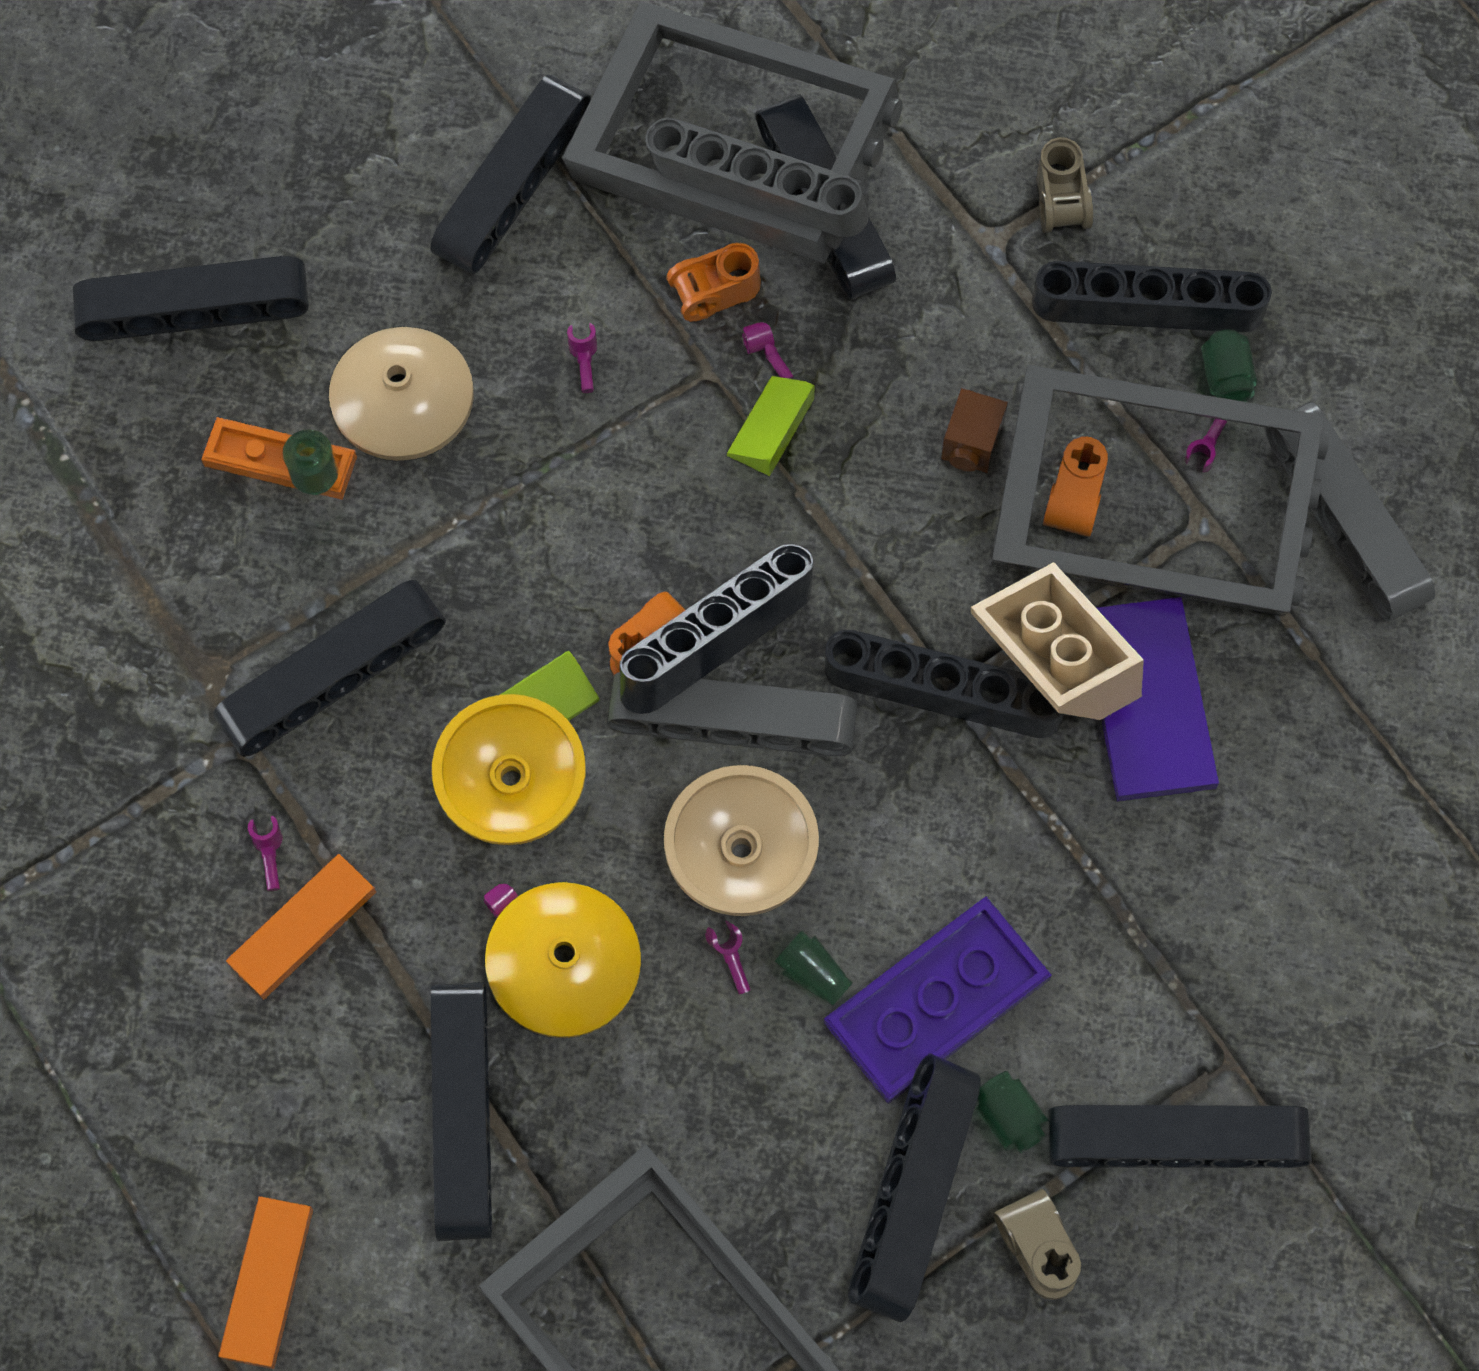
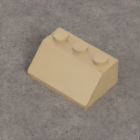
(1063, 644)

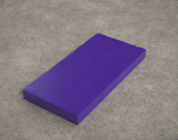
(1162, 738)
(937, 998)

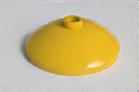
(503, 737)
(556, 995)

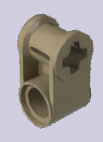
(1063, 194)
(1035, 1236)

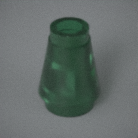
(813, 968)

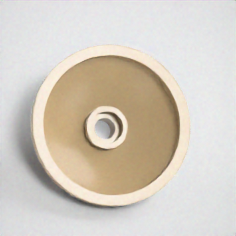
(406, 416)
(733, 809)

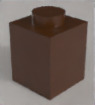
(973, 431)

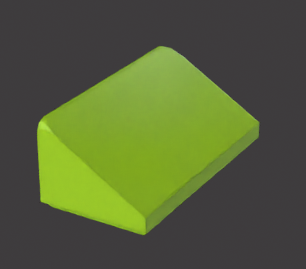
(772, 423)
(559, 685)

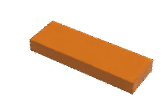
(259, 455)
(301, 926)
(266, 1282)

